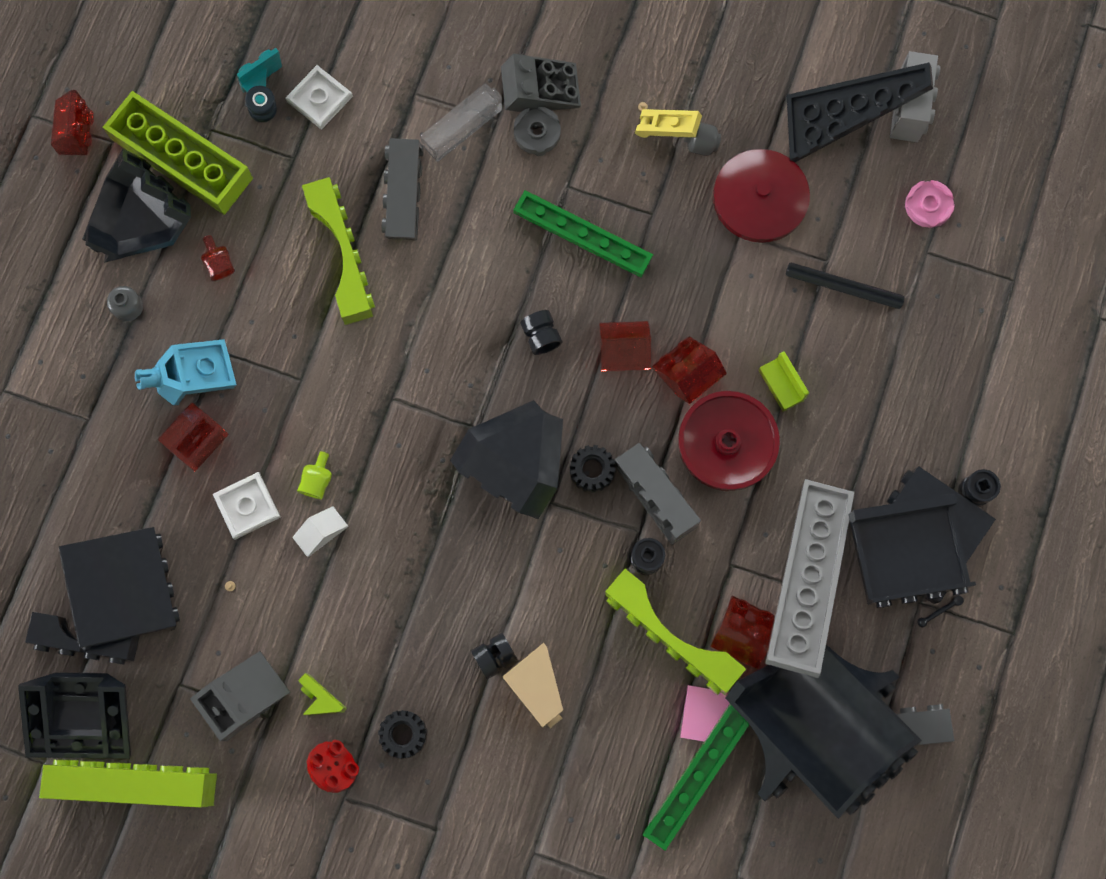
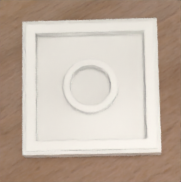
(319, 97)
(246, 505)

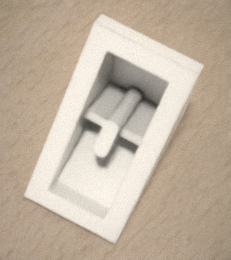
(319, 530)

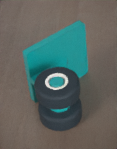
(253, 80)

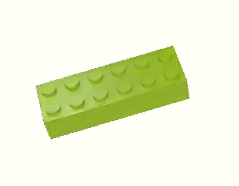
(178, 152)
(125, 785)

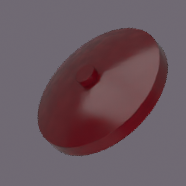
(761, 195)
(728, 441)

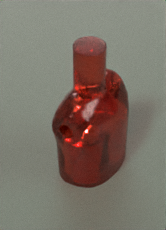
(216, 260)

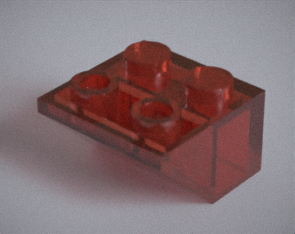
(71, 125)
(690, 369)
(193, 436)
(744, 632)

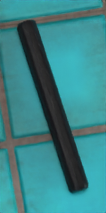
(845, 285)

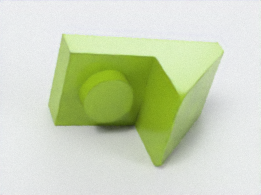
(325, 701)

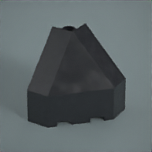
(134, 211)
(515, 457)

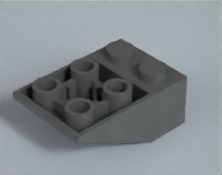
(539, 83)
(240, 696)

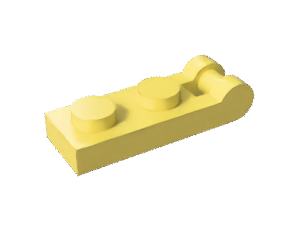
(668, 123)

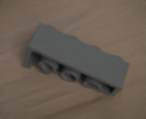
(657, 493)

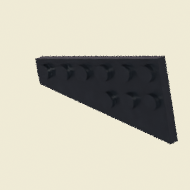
(838, 109)

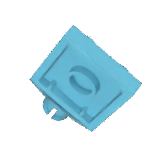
(189, 370)

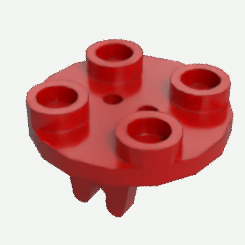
(337, 777)

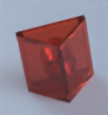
(625, 346)

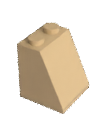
(536, 687)

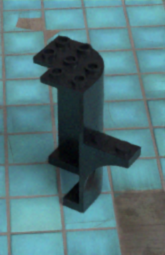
(826, 730)

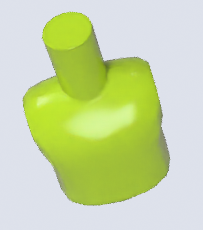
(315, 478)

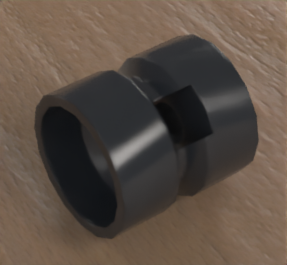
(542, 335)
(980, 487)
(647, 556)
(484, 656)

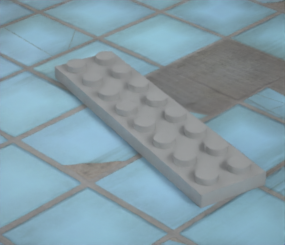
(810, 579)

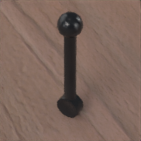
(957, 600)

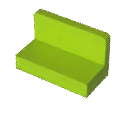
(784, 382)

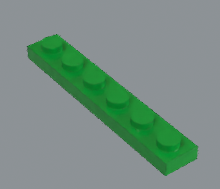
(583, 233)
(696, 778)

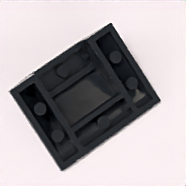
(75, 716)

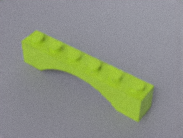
(351, 294)
(716, 667)

